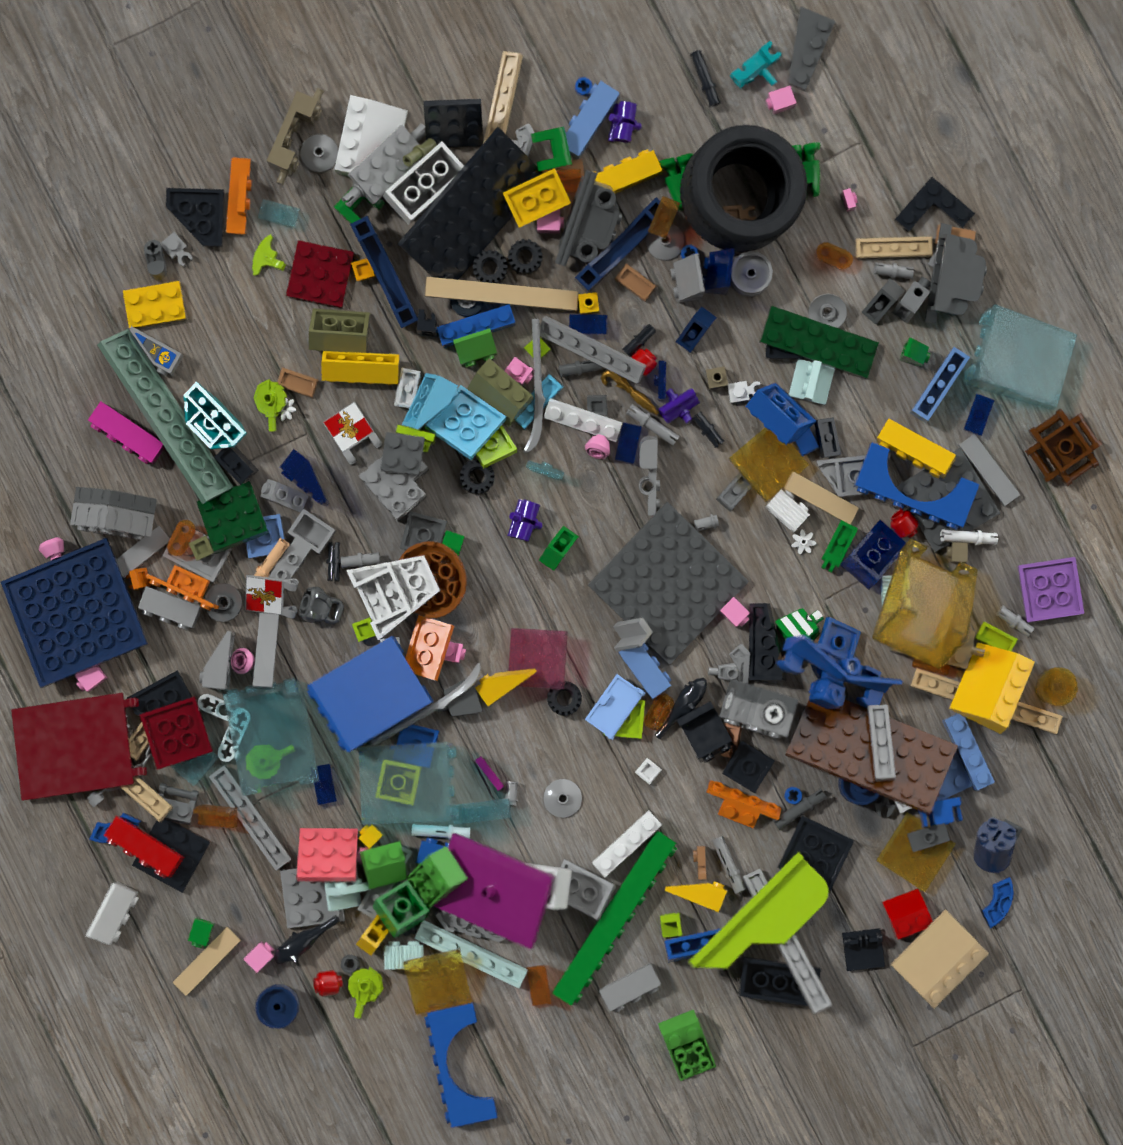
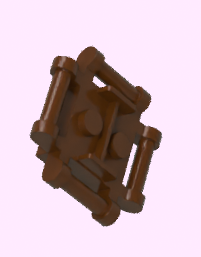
(1064, 447)

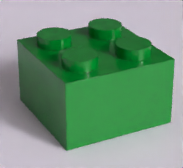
(400, 909)

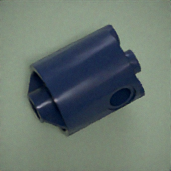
(994, 845)

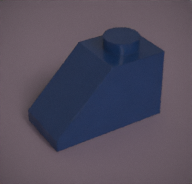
(696, 329)

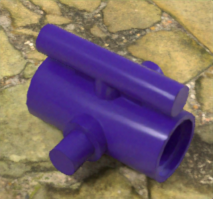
(623, 122)
(679, 405)
(524, 520)

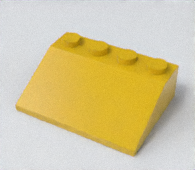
(992, 687)

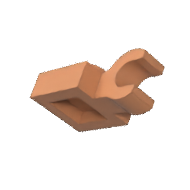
(734, 732)

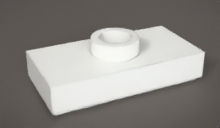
(407, 387)

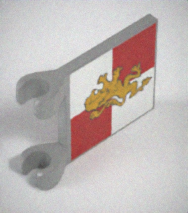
(349, 429)
(267, 595)

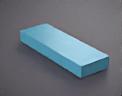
(550, 389)

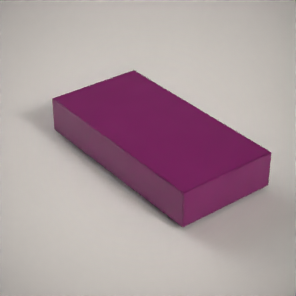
(489, 773)

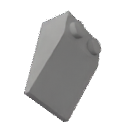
(688, 279)
(218, 668)

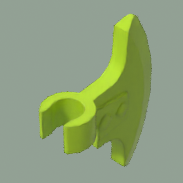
(266, 256)

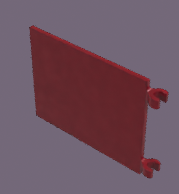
(74, 746)

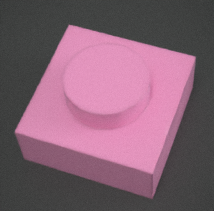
(849, 199)

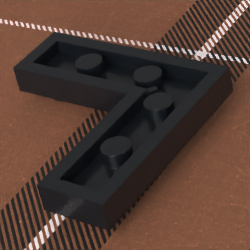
(934, 194)

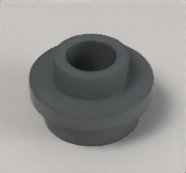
(345, 968)

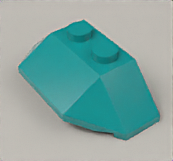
(211, 419)

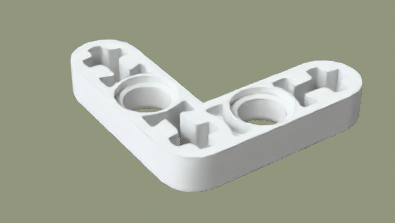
(208, 709)

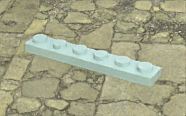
(472, 954)

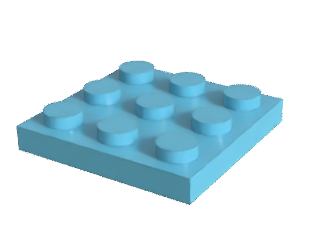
(466, 423)

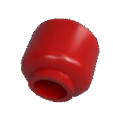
(646, 358)
(904, 523)
(327, 983)

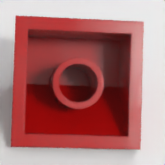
(907, 913)

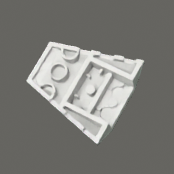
(393, 590)

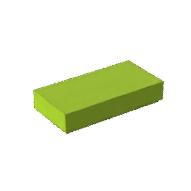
(995, 637)

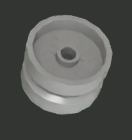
(755, 263)

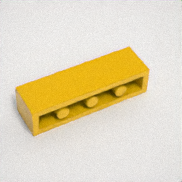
(630, 171)
(360, 367)
(916, 449)

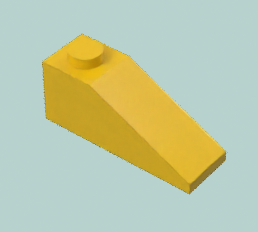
(496, 686)
(702, 893)
(373, 936)

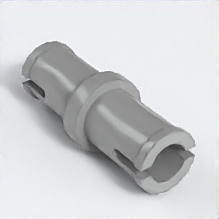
(893, 270)
(360, 560)
(1015, 621)

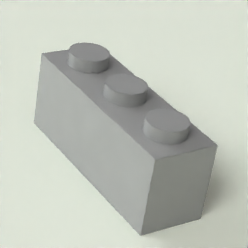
(169, 608)
(630, 988)

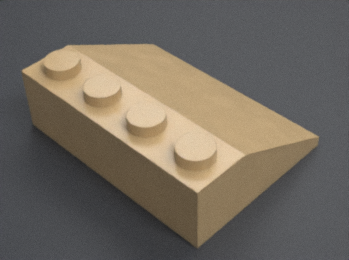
(939, 958)

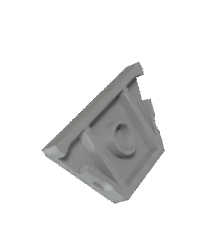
(842, 474)

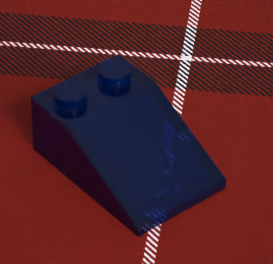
(718, 272)
(874, 554)

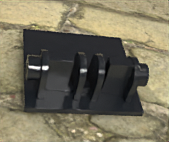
(863, 949)

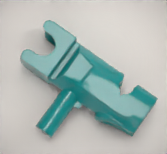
(756, 66)

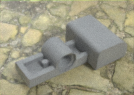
(648, 459)
(308, 534)

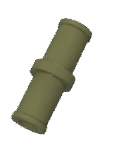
(419, 152)

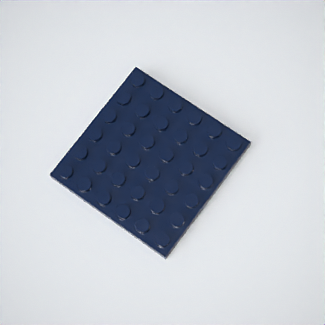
(74, 613)

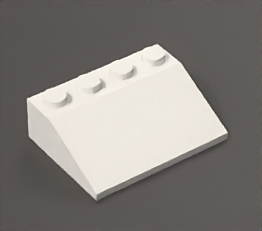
(364, 130)

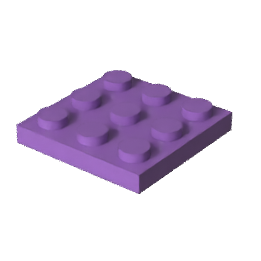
(1050, 589)

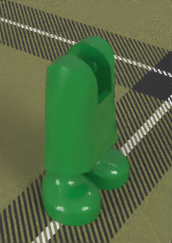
(811, 166)
(674, 180)

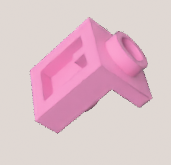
(519, 371)
(455, 652)

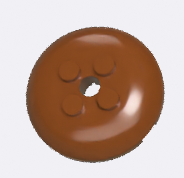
(449, 577)

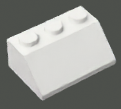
(113, 913)

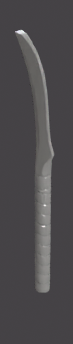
(539, 398)
(439, 705)

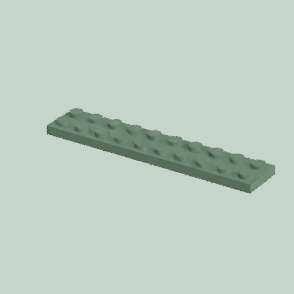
(164, 415)

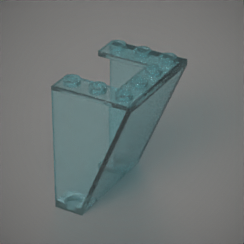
(1021, 357)
(270, 736)
(407, 783)

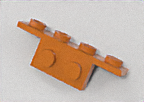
(238, 196)
(186, 583)
(741, 806)

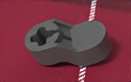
(158, 268)

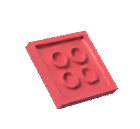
(327, 854)

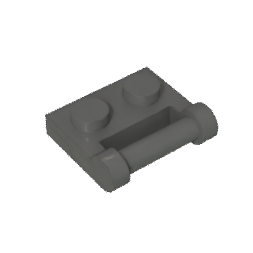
(181, 811)

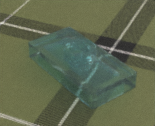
(278, 213)
(545, 469)

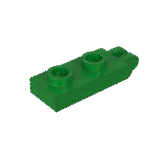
(838, 545)

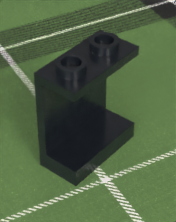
(706, 732)

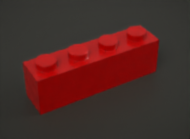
(144, 846)

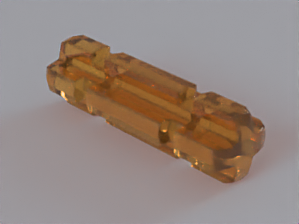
(944, 670)

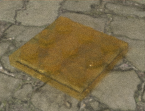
(767, 463)
(915, 867)
(437, 981)

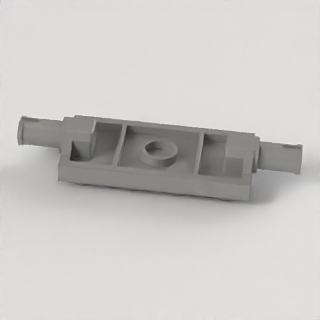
(383, 165)

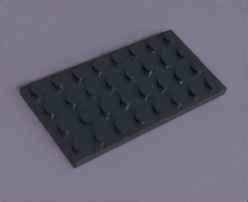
(469, 209)

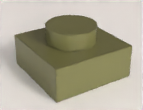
(201, 548)

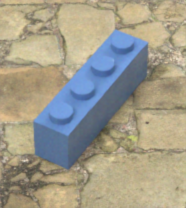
(590, 117)
(939, 385)
(968, 751)

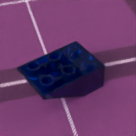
(302, 471)

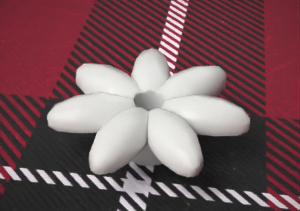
(286, 411)
(806, 538)

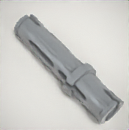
(652, 424)
(731, 870)

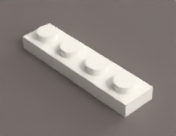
(582, 419)

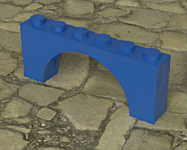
(875, 479)
(461, 1106)

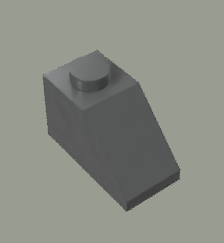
(883, 301)

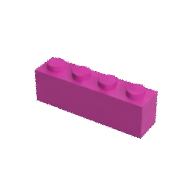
(126, 432)

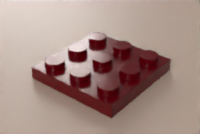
(320, 274)
(176, 733)

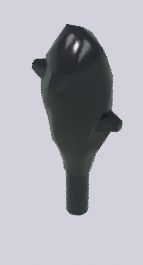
(685, 703)
(301, 942)

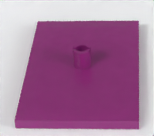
(498, 892)

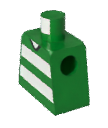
(799, 624)

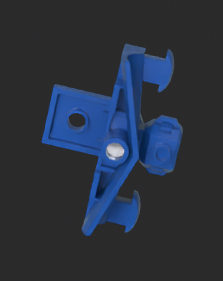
(834, 666)

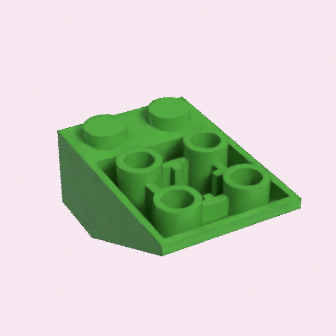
(436, 877)
(687, 1045)

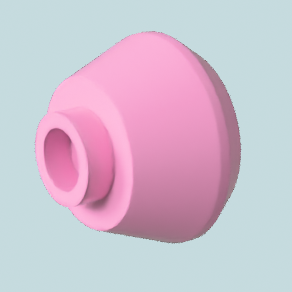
(598, 447)
(52, 548)
(242, 661)

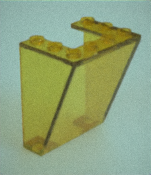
(926, 608)

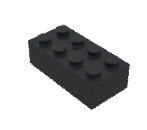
(770, 981)

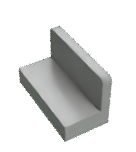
(632, 633)

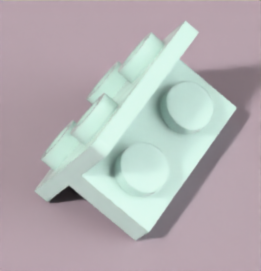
(811, 381)
(344, 894)

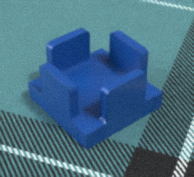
(942, 812)

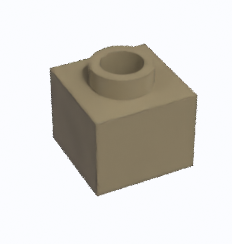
(713, 384)
(957, 552)

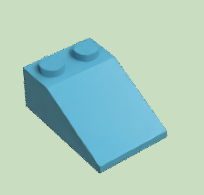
(430, 399)

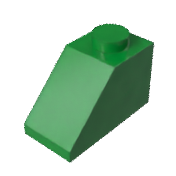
(915, 352)
(558, 548)

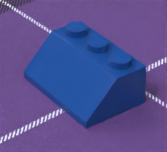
(780, 413)

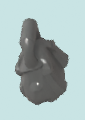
(317, 606)

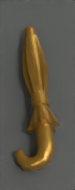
(622, 383)

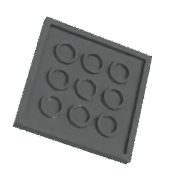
(929, 488)

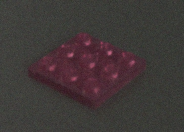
(539, 650)

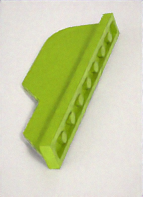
(769, 916)

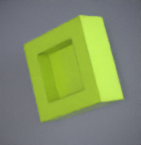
(544, 348)
(363, 629)

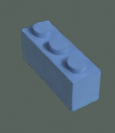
(646, 670)

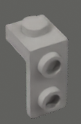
(284, 495)

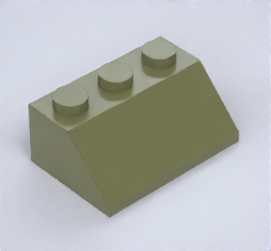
(339, 330)
(500, 391)

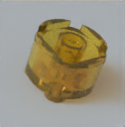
(1046, 690)

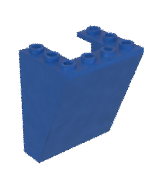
(369, 694)

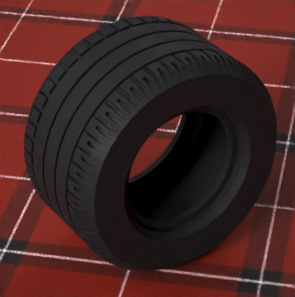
(776, 164)

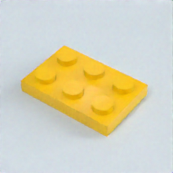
(536, 197)
(154, 304)

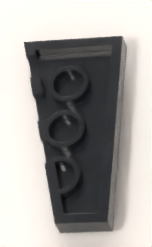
(763, 644)

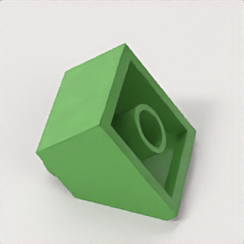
(475, 348)
(384, 865)

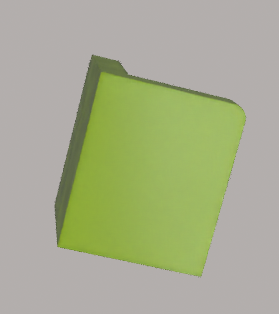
(670, 925)

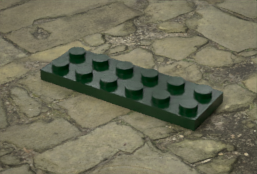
(818, 342)

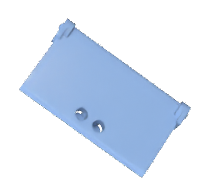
(614, 706)

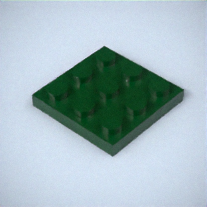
(233, 518)

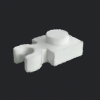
(740, 391)

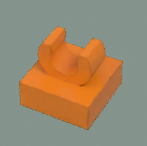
(138, 578)

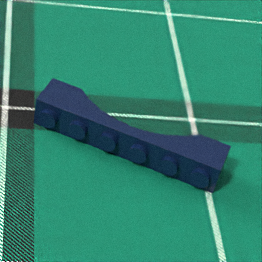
(618, 250)
(384, 271)

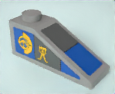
(161, 355)

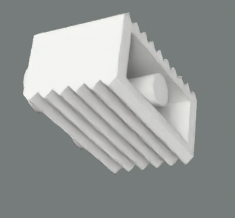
(787, 510)

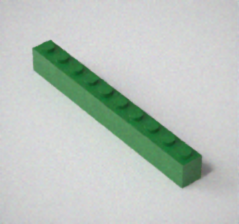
(614, 917)

